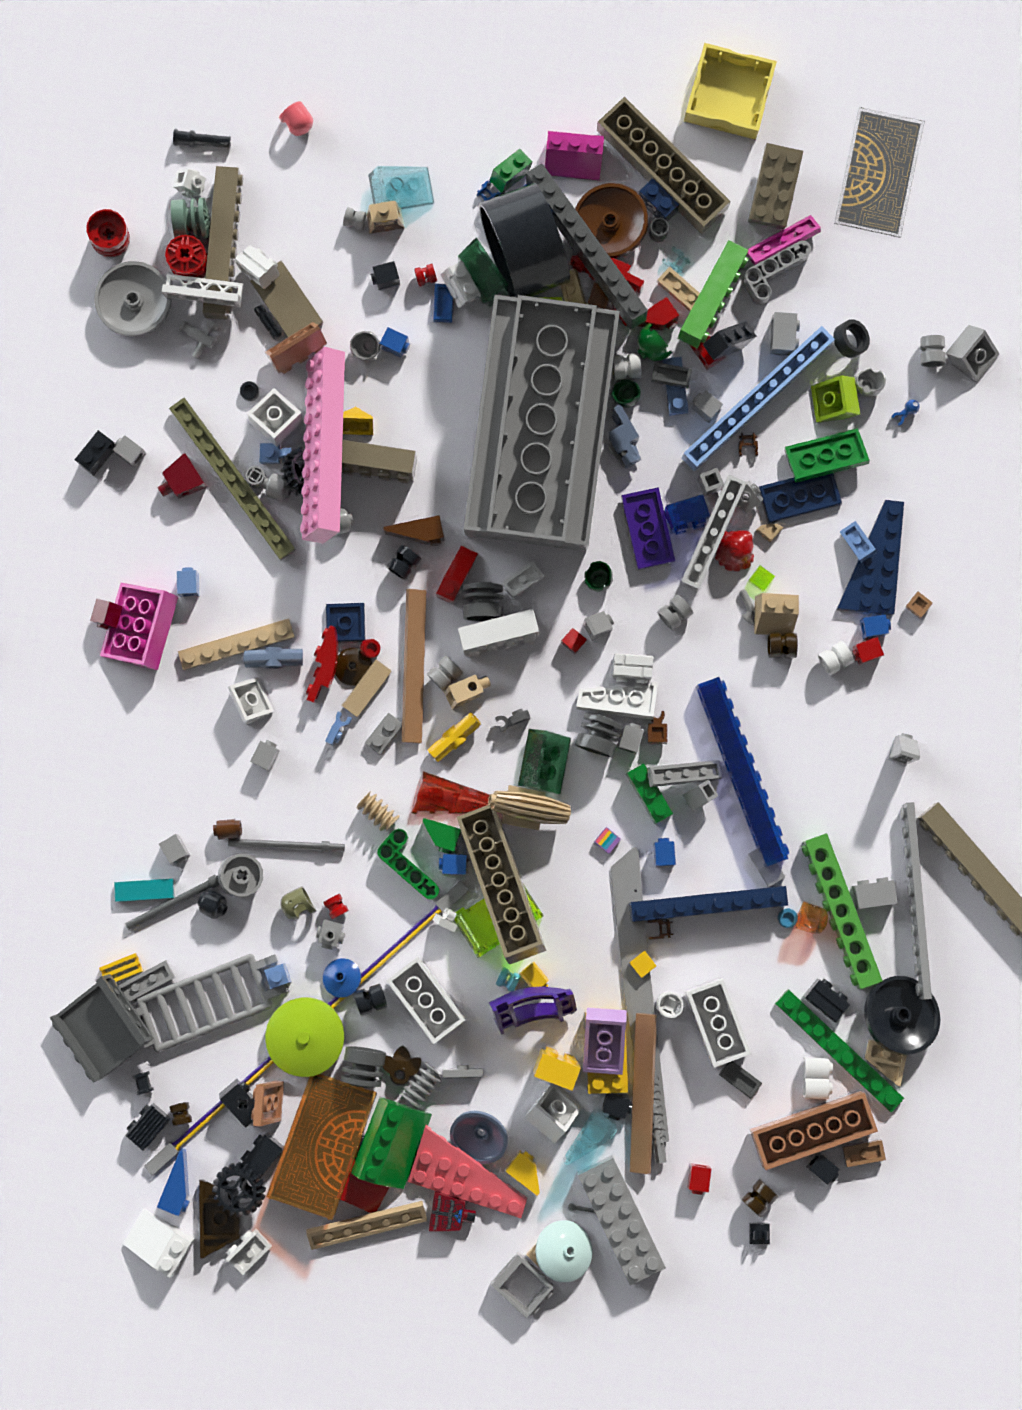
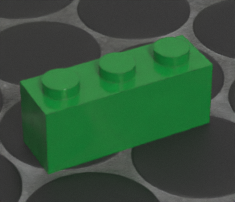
(649, 796)

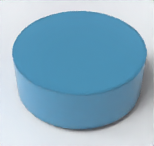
(787, 918)

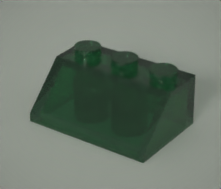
(483, 272)
(544, 761)

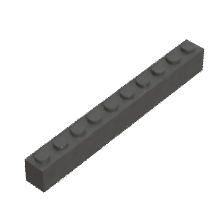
(589, 249)

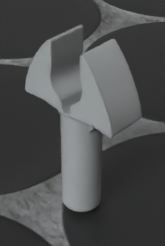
(749, 606)

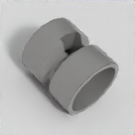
(932, 351)
(675, 612)
(446, 671)

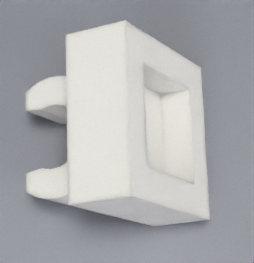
(446, 920)

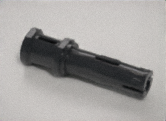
(192, 138)

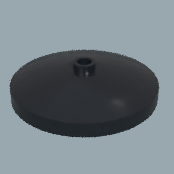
(899, 1017)

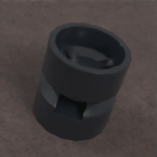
(404, 562)
(370, 999)

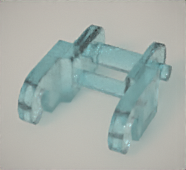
(680, 256)

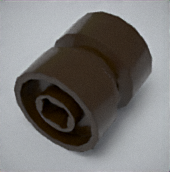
(782, 645)
(759, 1198)

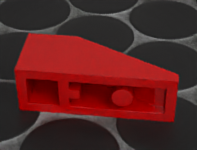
(456, 575)

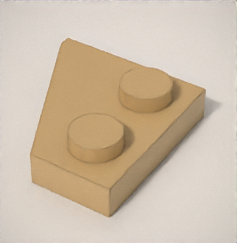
(886, 1062)

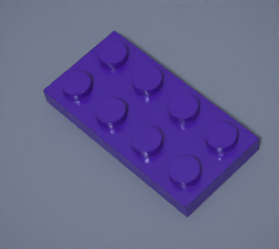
(648, 528)

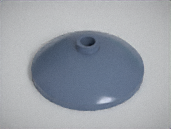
(484, 1145)

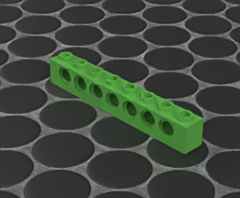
(871, 973)

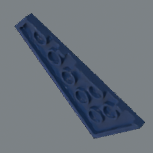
(874, 581)

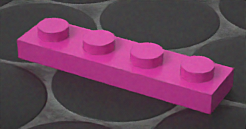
(797, 232)

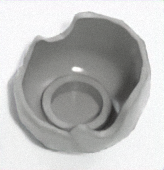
(365, 345)
(870, 382)

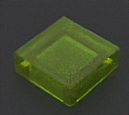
(761, 578)

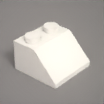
(553, 1112)

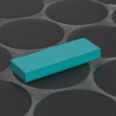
(144, 890)

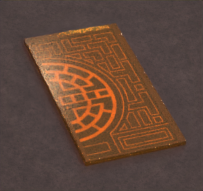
(321, 1145)

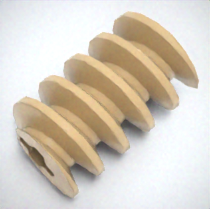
(377, 811)

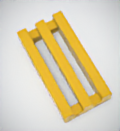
(137, 962)

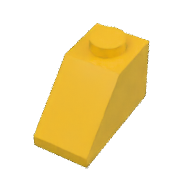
(524, 1171)

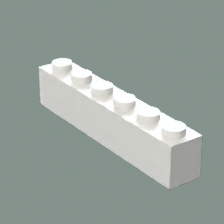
(714, 531)

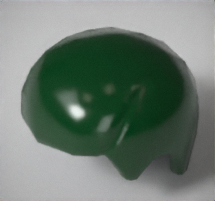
(626, 393)
(598, 576)

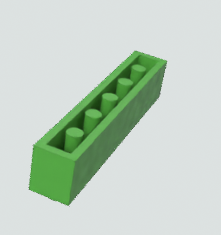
(713, 293)

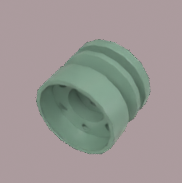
(191, 218)

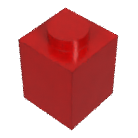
(867, 651)
(699, 1178)

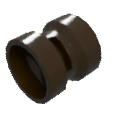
(182, 1118)

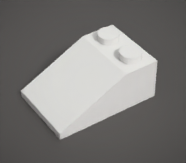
(158, 1242)

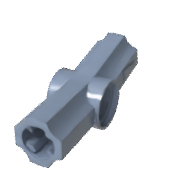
(273, 658)

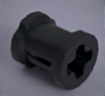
(143, 1083)

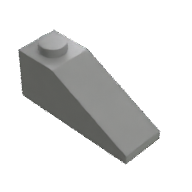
(905, 749)

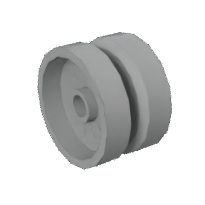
(251, 872)

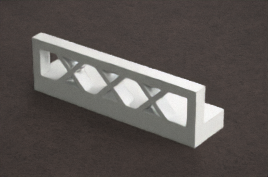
(202, 295)

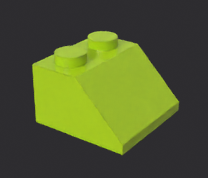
(835, 399)

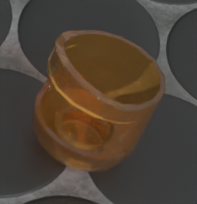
(812, 918)

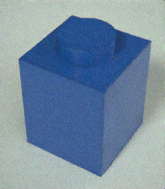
(394, 342)
(875, 626)
(664, 852)
(453, 864)

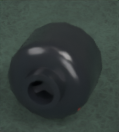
(212, 904)

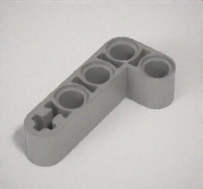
(778, 267)

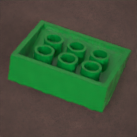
(390, 1144)

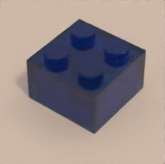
(686, 515)

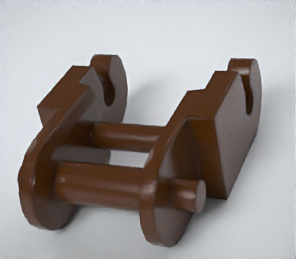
(754, 443)
(661, 935)

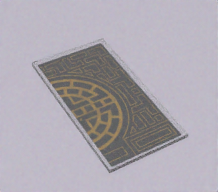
(879, 172)

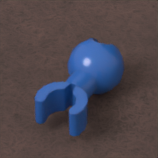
(909, 409)

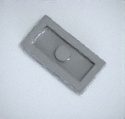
(384, 733)

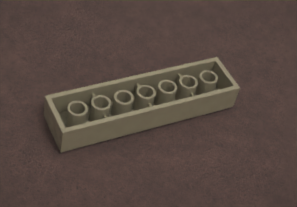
(659, 159)
(501, 884)

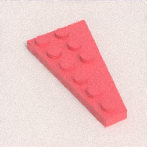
(455, 1173)

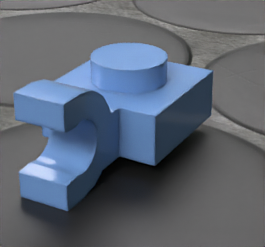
(271, 454)
(335, 732)

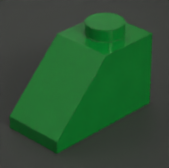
(443, 835)

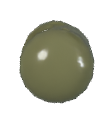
(293, 898)

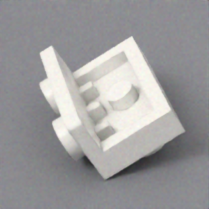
(249, 1251)

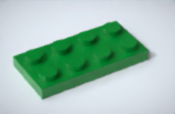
(826, 455)

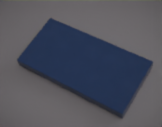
(791, 499)

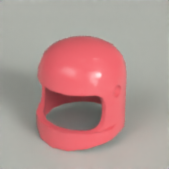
(297, 119)

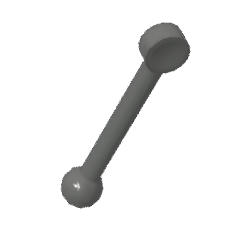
(572, 1207)

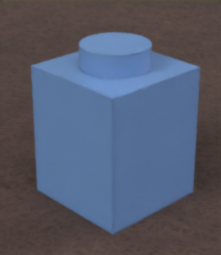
(187, 582)
(277, 975)

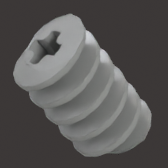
(422, 1085)

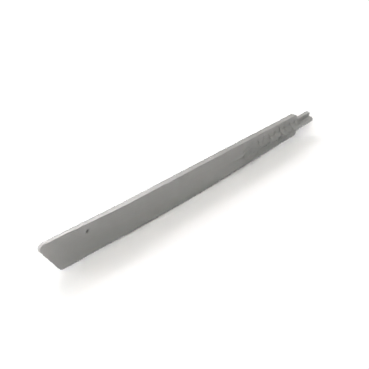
(638, 990)

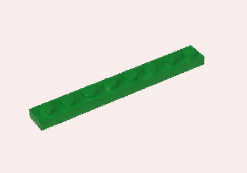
(839, 1050)

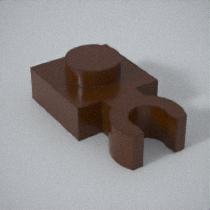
(657, 731)

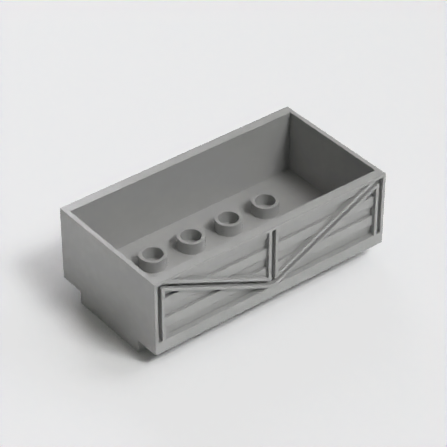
(541, 422)

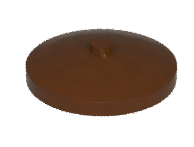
(614, 217)

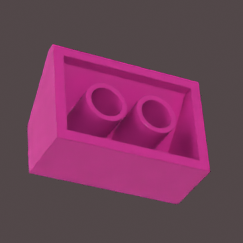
(574, 155)

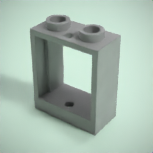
(506, 1272)

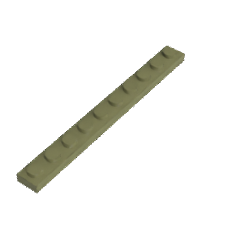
(232, 479)

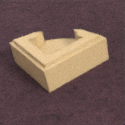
(769, 531)

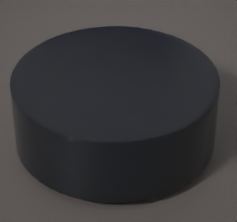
(249, 391)

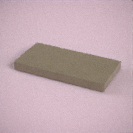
(288, 302)

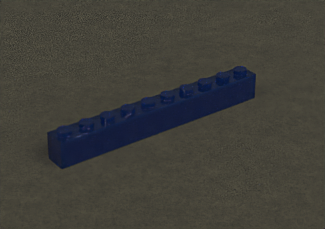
(742, 772)

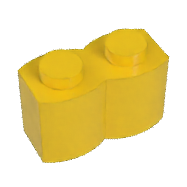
(534, 976)

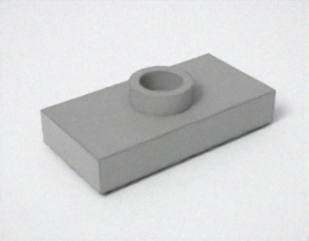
(463, 1071)

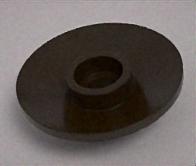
(352, 676)

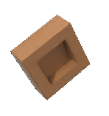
(919, 604)

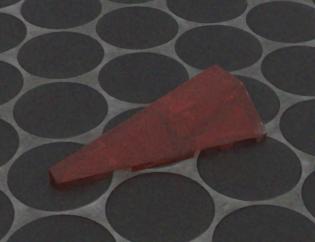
(445, 795)

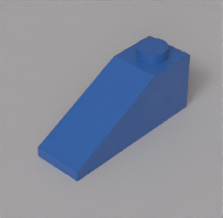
(177, 1187)

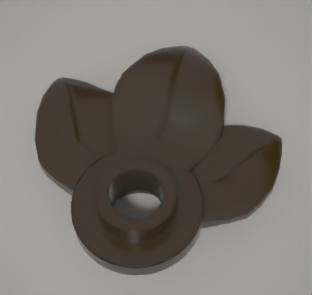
(402, 1062)

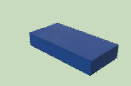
(442, 304)

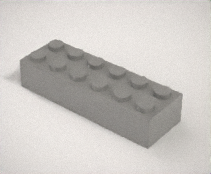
(621, 1220)

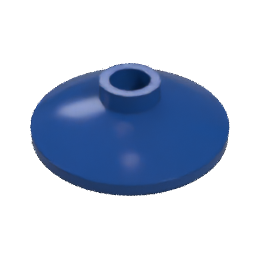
(350, 981)

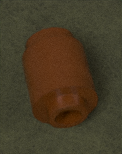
(227, 829)

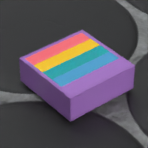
(607, 840)

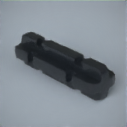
(267, 321)

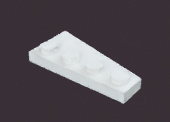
(628, 701)

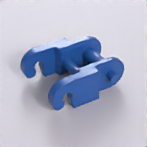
(484, 188)

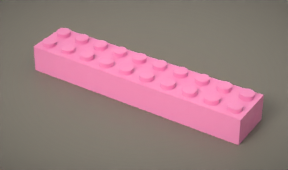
(323, 446)

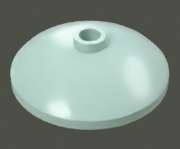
(553, 1255)

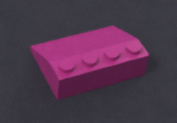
(141, 626)

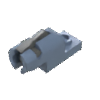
(622, 439)

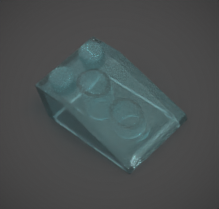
(402, 184)
(592, 1135)

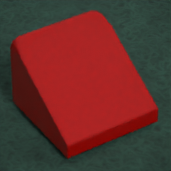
(573, 641)

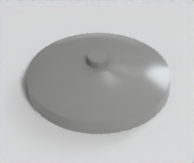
(132, 299)

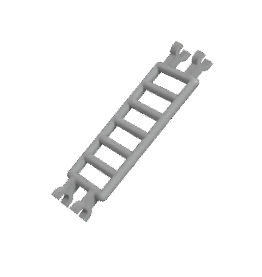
(196, 981)

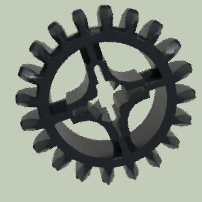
(293, 470)
(223, 1186)

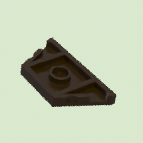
(216, 1226)

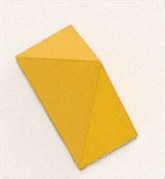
(357, 422)

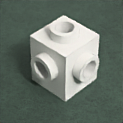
(189, 182)

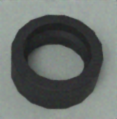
(860, 334)

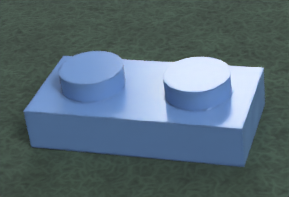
(858, 541)

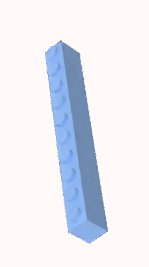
(757, 398)

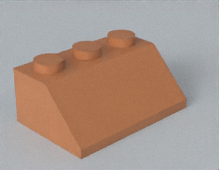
(296, 348)

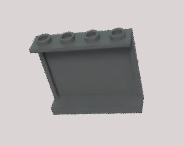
(101, 1028)

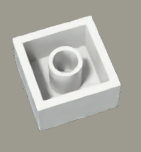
(275, 417)

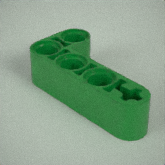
(410, 869)

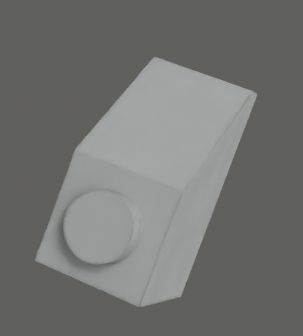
(598, 625)

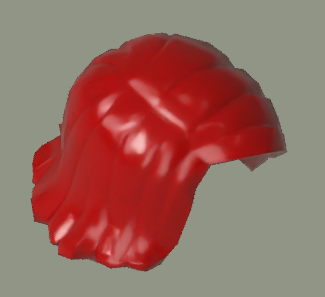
(735, 550)

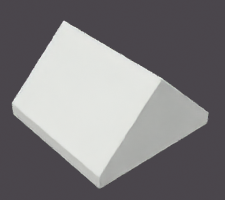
(250, 700)

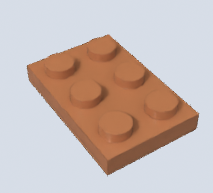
(268, 1103)

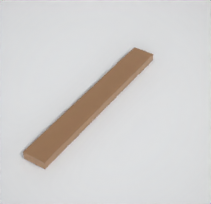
(414, 666)
(643, 1093)

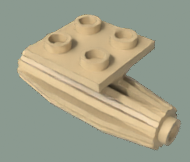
(528, 808)

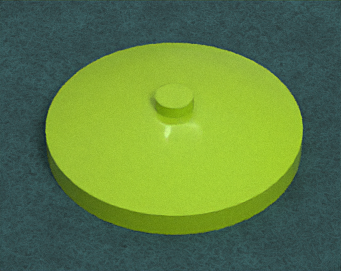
(304, 1037)

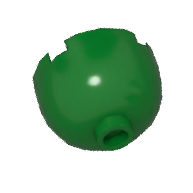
(652, 345)

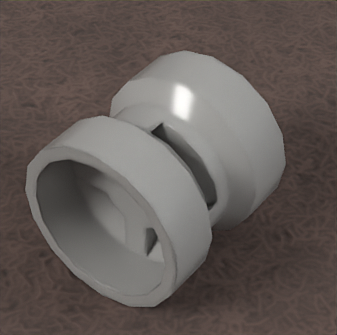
(354, 218)
(255, 480)

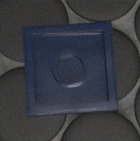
(348, 620)

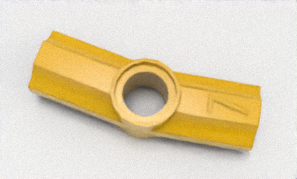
(454, 737)

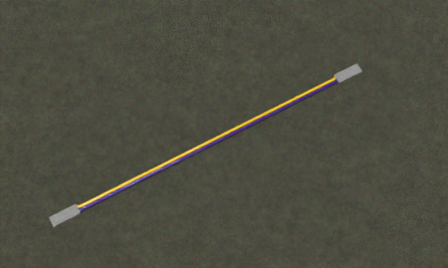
(446, 901)

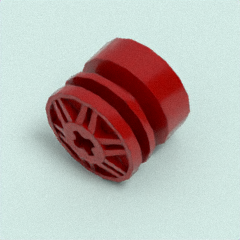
(104, 223)
(192, 266)

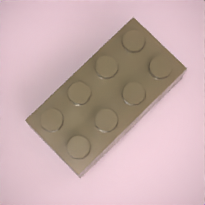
(775, 186)
(378, 461)

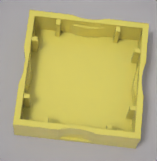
(730, 91)

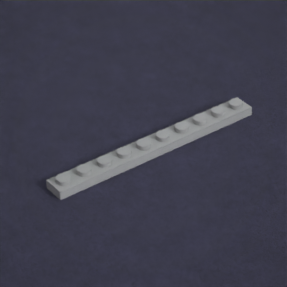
(916, 910)

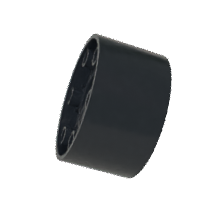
(525, 241)

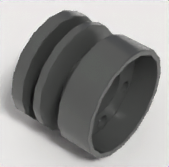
(483, 601)
(598, 735)
(363, 1066)

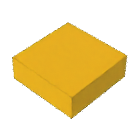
(642, 964)

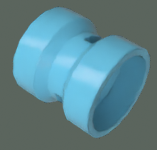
(512, 981)

